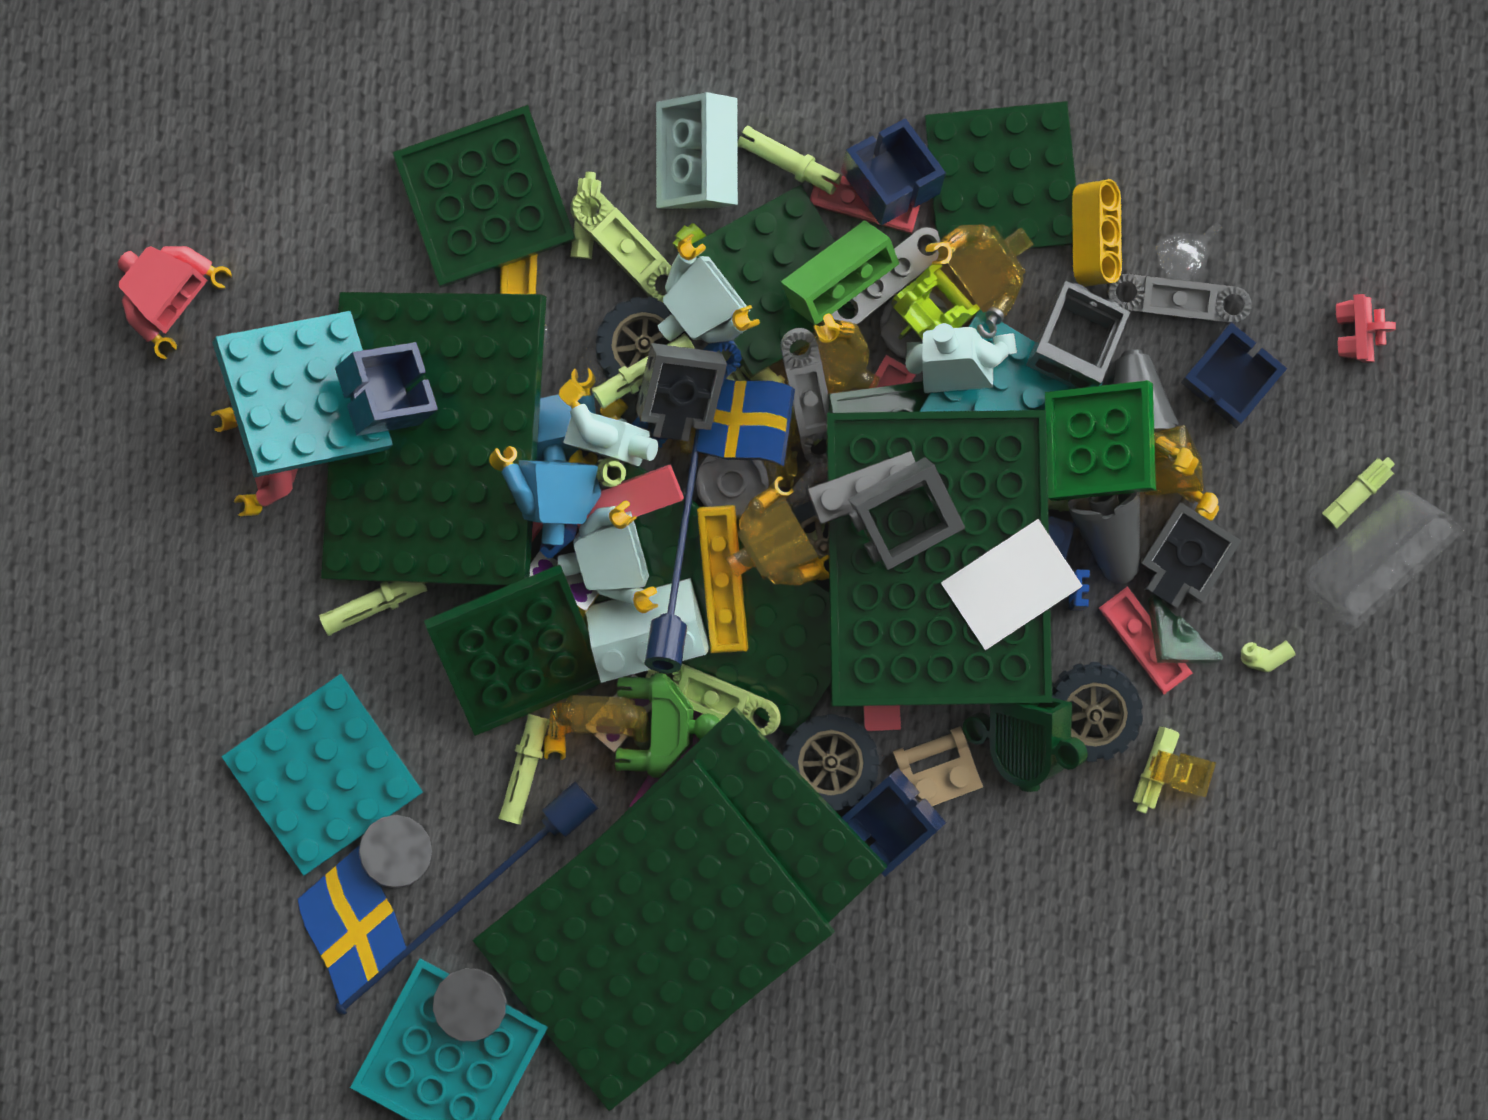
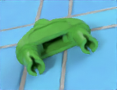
(670, 724)

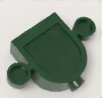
(1028, 740)

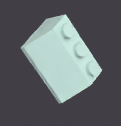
(696, 152)
(622, 632)

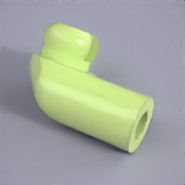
(1265, 659)

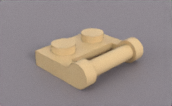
(947, 779)

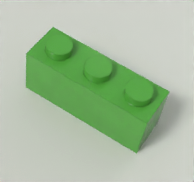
(840, 272)

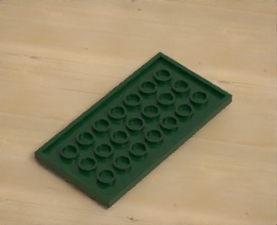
(784, 623)

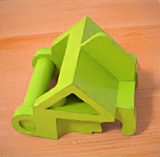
(922, 313)

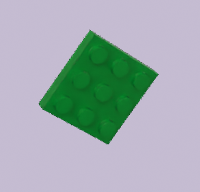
(1100, 441)

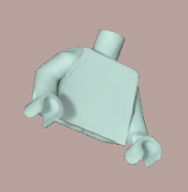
(957, 358)

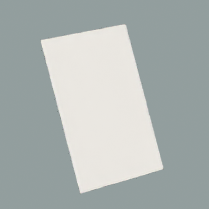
(1011, 584)

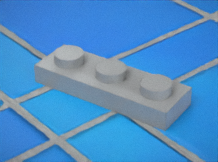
(832, 497)

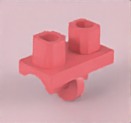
(1360, 312)

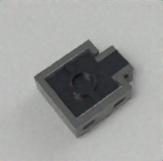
(680, 390)
(1187, 557)

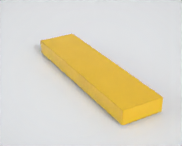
(722, 587)

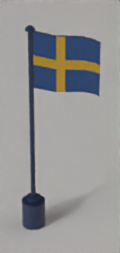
(747, 425)
(358, 926)

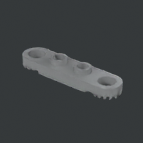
(911, 265)
(1181, 298)
(811, 393)

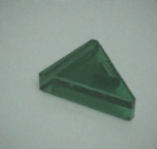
(1176, 639)

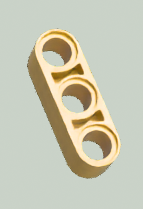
(1096, 233)

